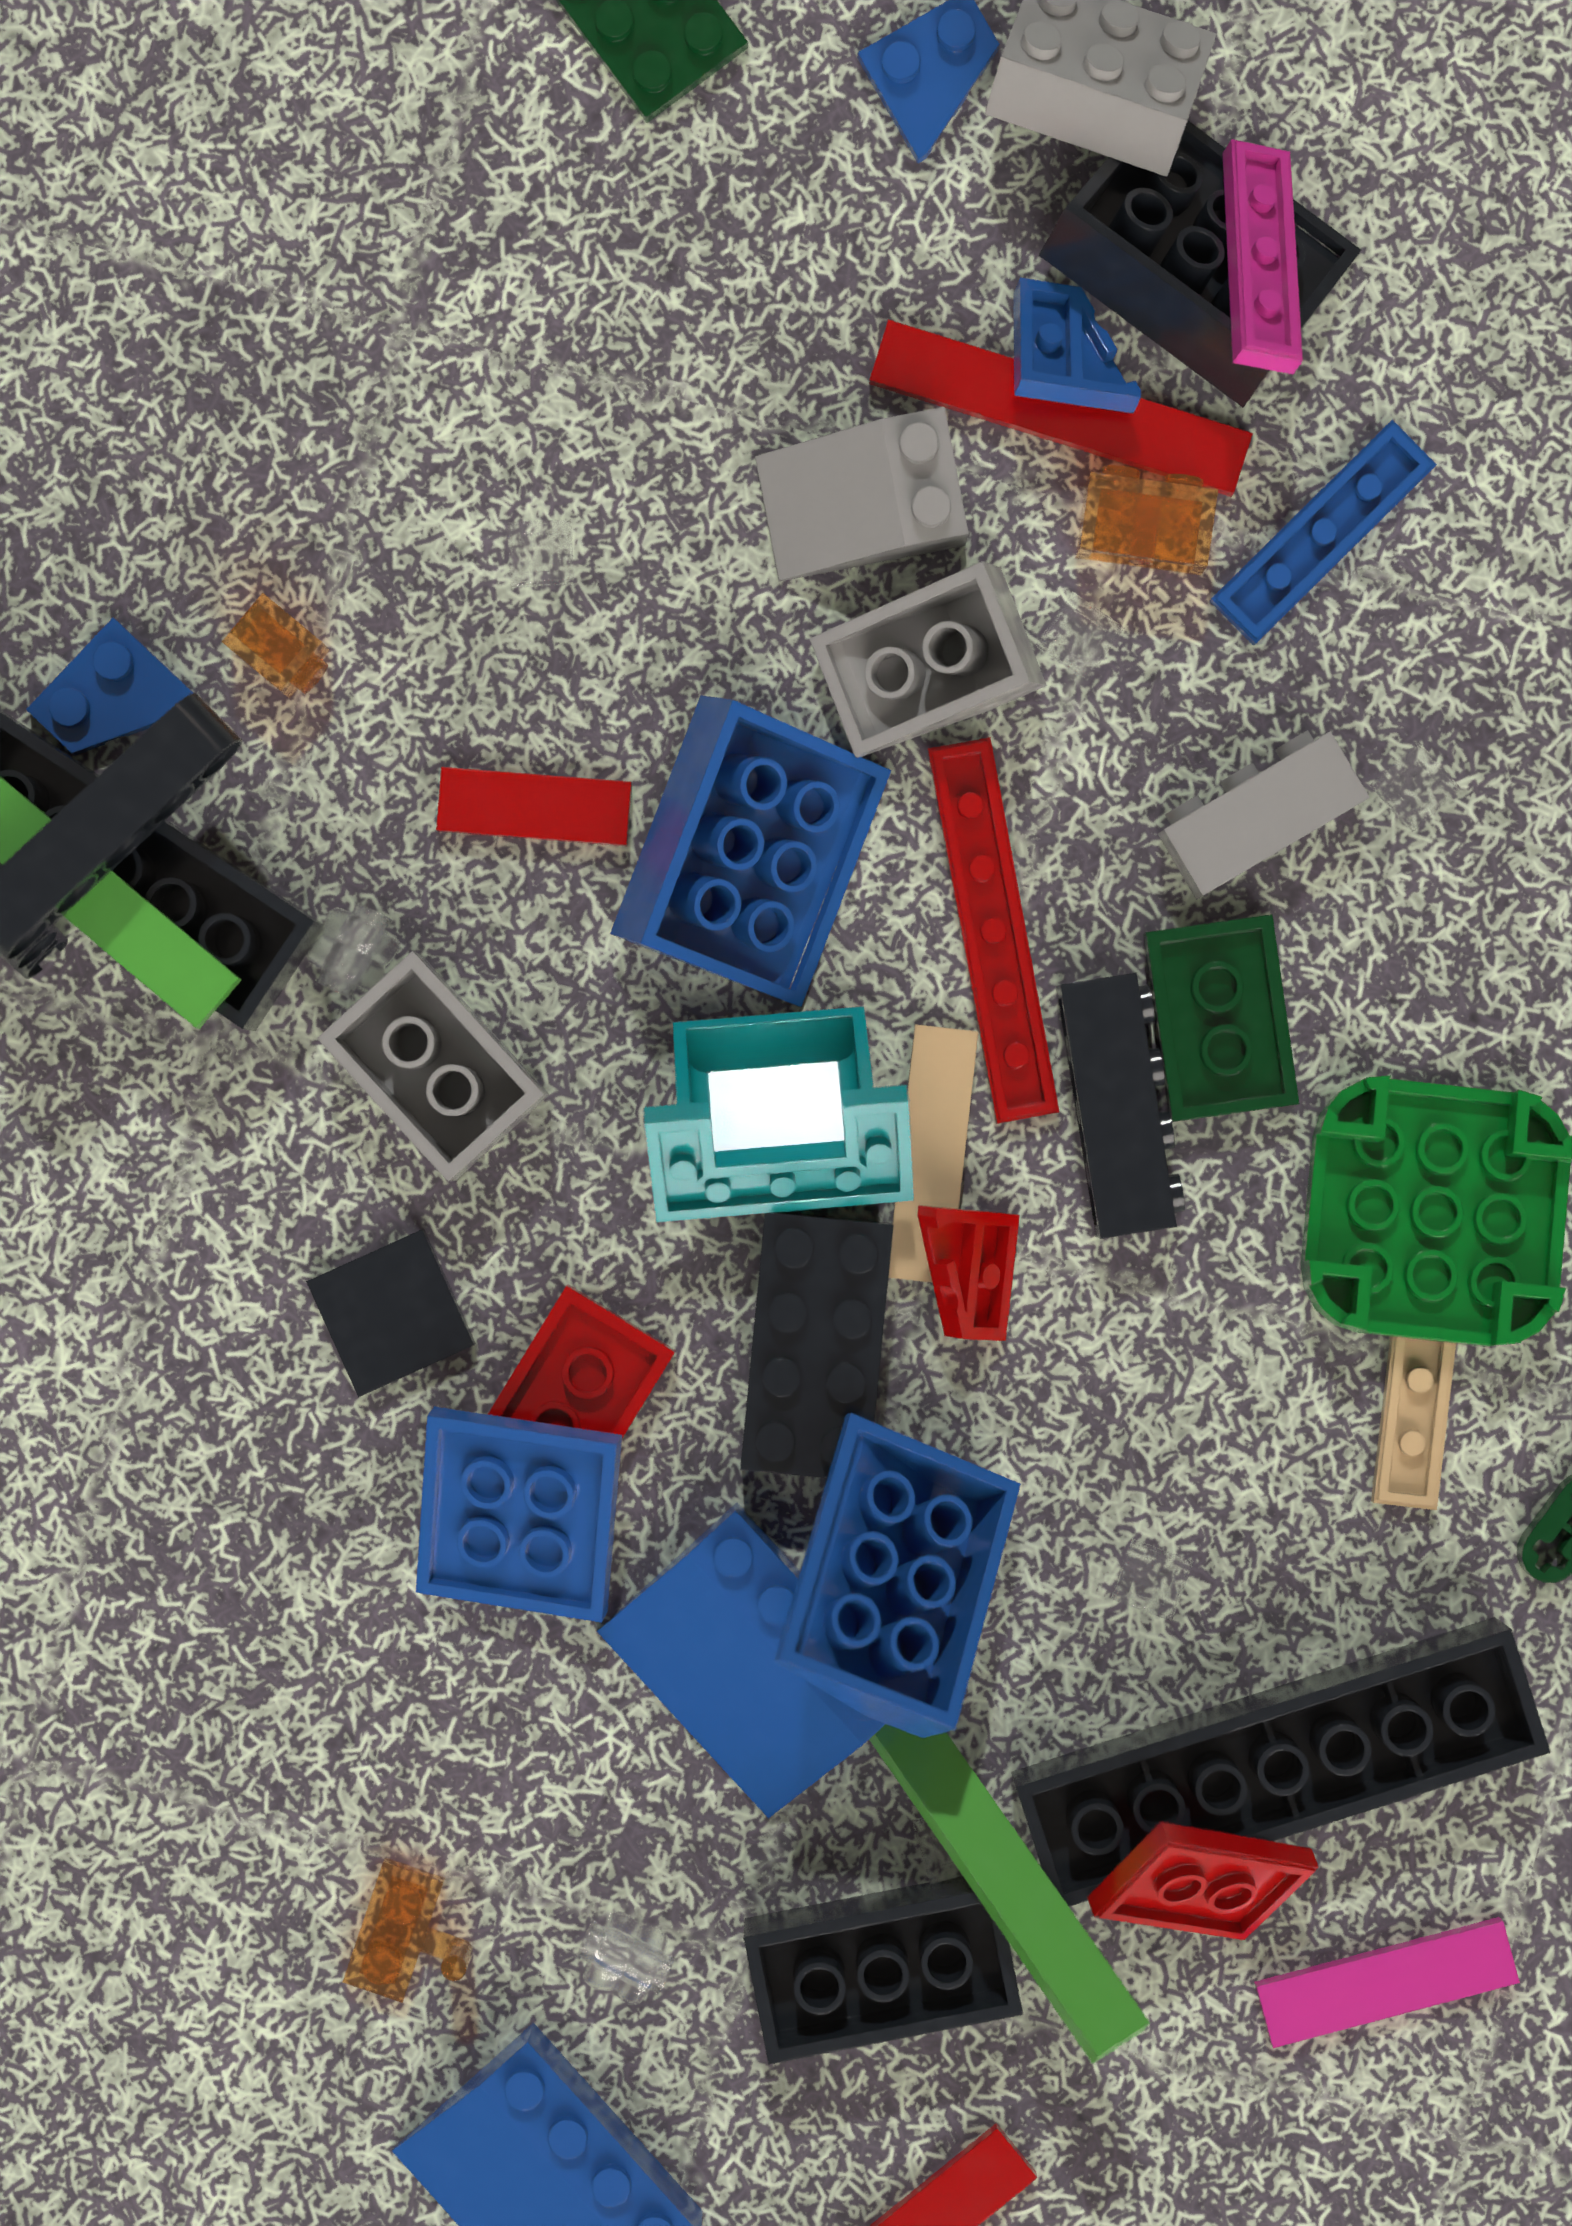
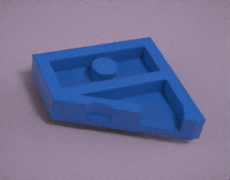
(930, 69)

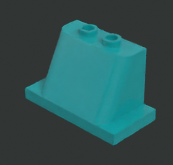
(777, 1119)

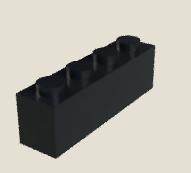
(1118, 1105)

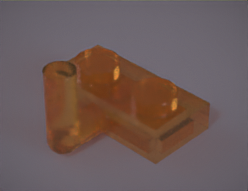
(397, 1932)

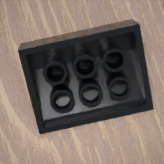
(1161, 257)

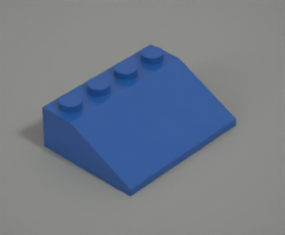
(750, 849)
(897, 1578)
(708, 1652)
(539, 2150)

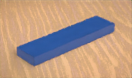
(1322, 532)

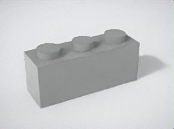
(1261, 812)

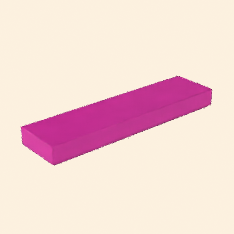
(1262, 257)
(1387, 1982)

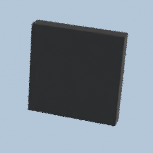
(391, 1312)

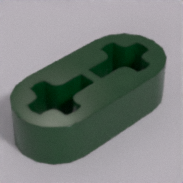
(1546, 1526)

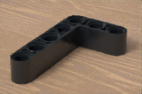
(106, 826)

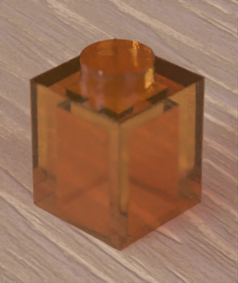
(278, 647)

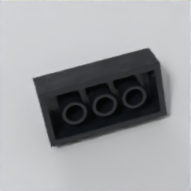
(814, 1338)
(878, 1969)

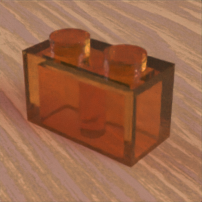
(1147, 520)

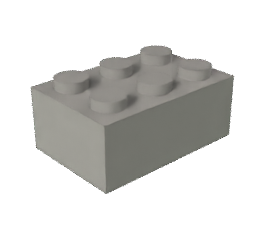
(1102, 77)
(433, 1066)

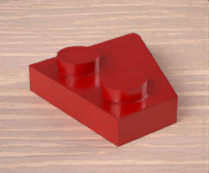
(970, 1268)

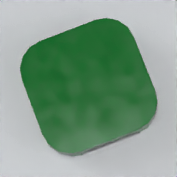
(1436, 1212)

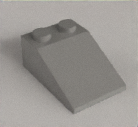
(863, 495)
(928, 659)

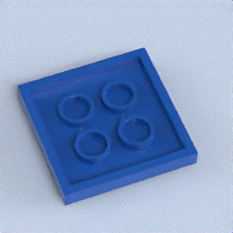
(518, 1513)

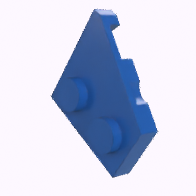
(1064, 351)
(107, 692)

